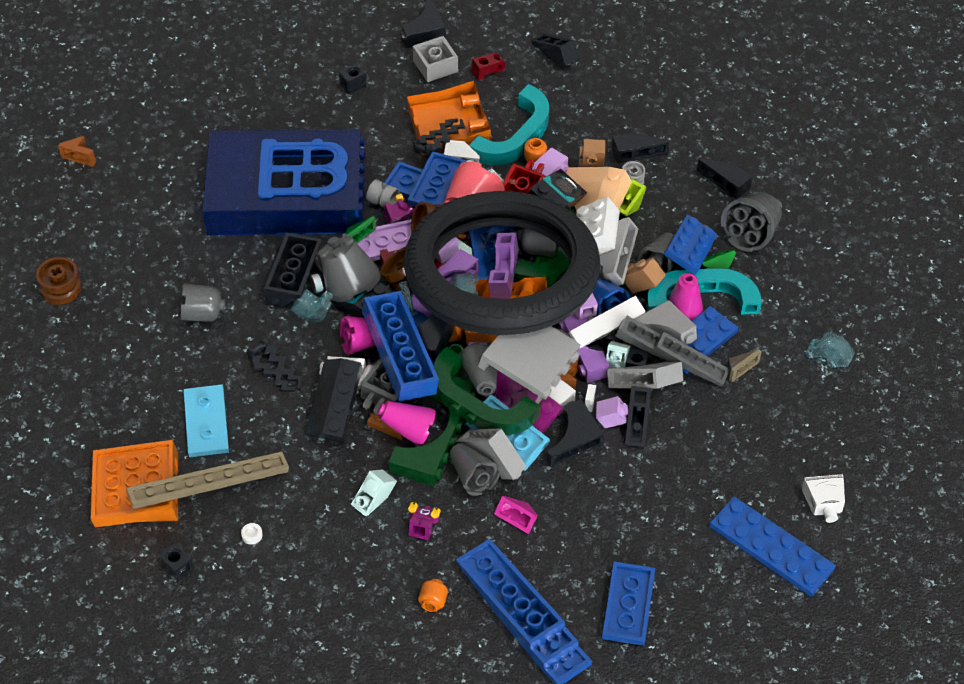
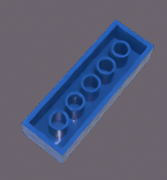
(400, 346)

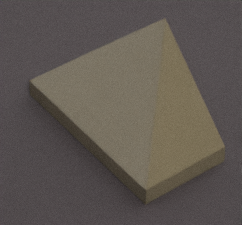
(742, 363)

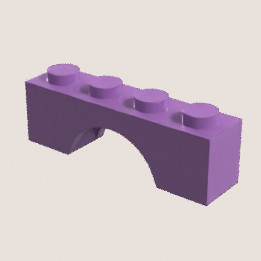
(506, 257)
(458, 263)
(591, 363)

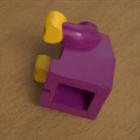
(398, 211)
(422, 521)

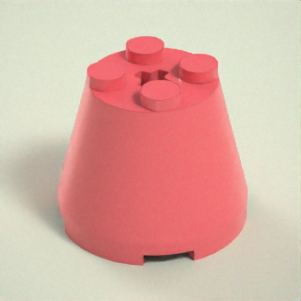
(472, 179)

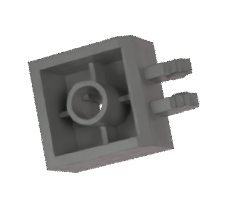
(377, 388)

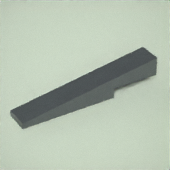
(671, 350)

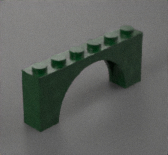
(426, 462)

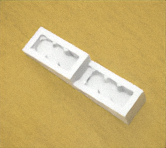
(606, 322)

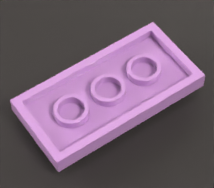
(389, 237)

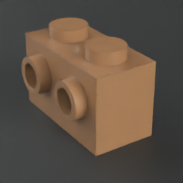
(593, 153)
(643, 275)

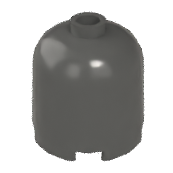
(537, 244)
(201, 303)

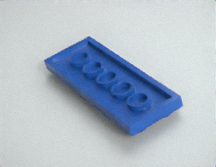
(772, 546)

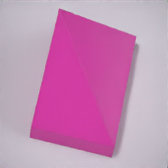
(516, 513)

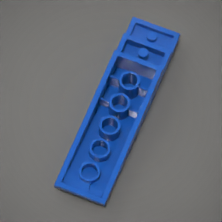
(524, 612)

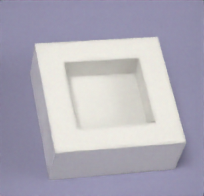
(590, 397)

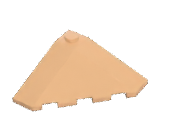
(600, 183)

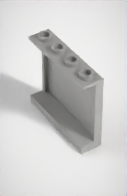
(533, 358)

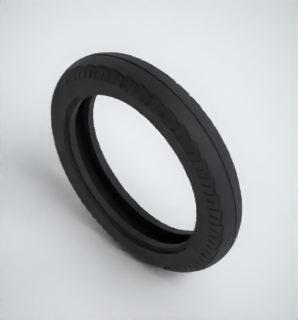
(498, 315)

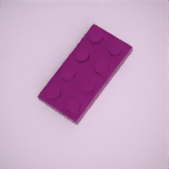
(511, 392)

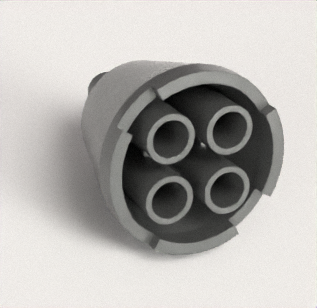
(751, 221)
(347, 269)

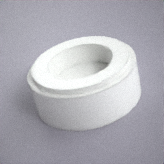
(316, 283)
(251, 533)

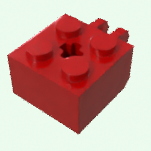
(523, 179)

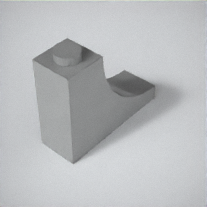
(670, 320)
(646, 376)
(496, 447)

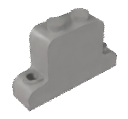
(615, 262)

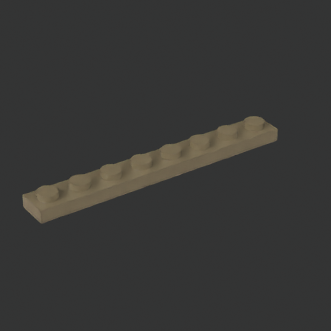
(206, 480)

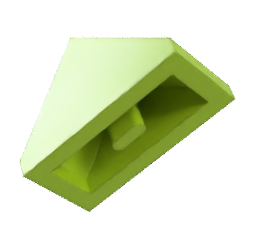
(632, 198)

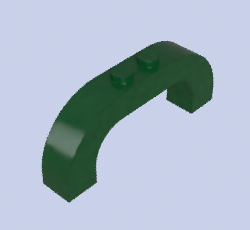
(551, 270)
(475, 411)

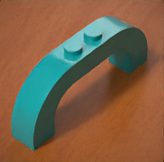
(512, 149)
(711, 280)

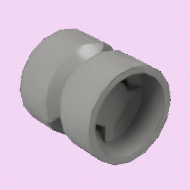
(635, 171)
(381, 193)

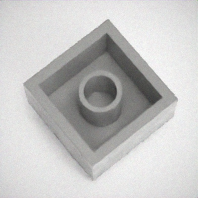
(435, 59)

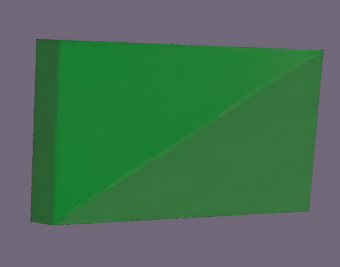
(362, 229)
(719, 260)

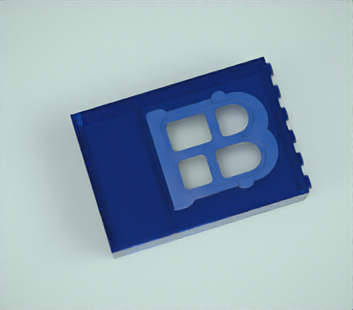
(240, 189)

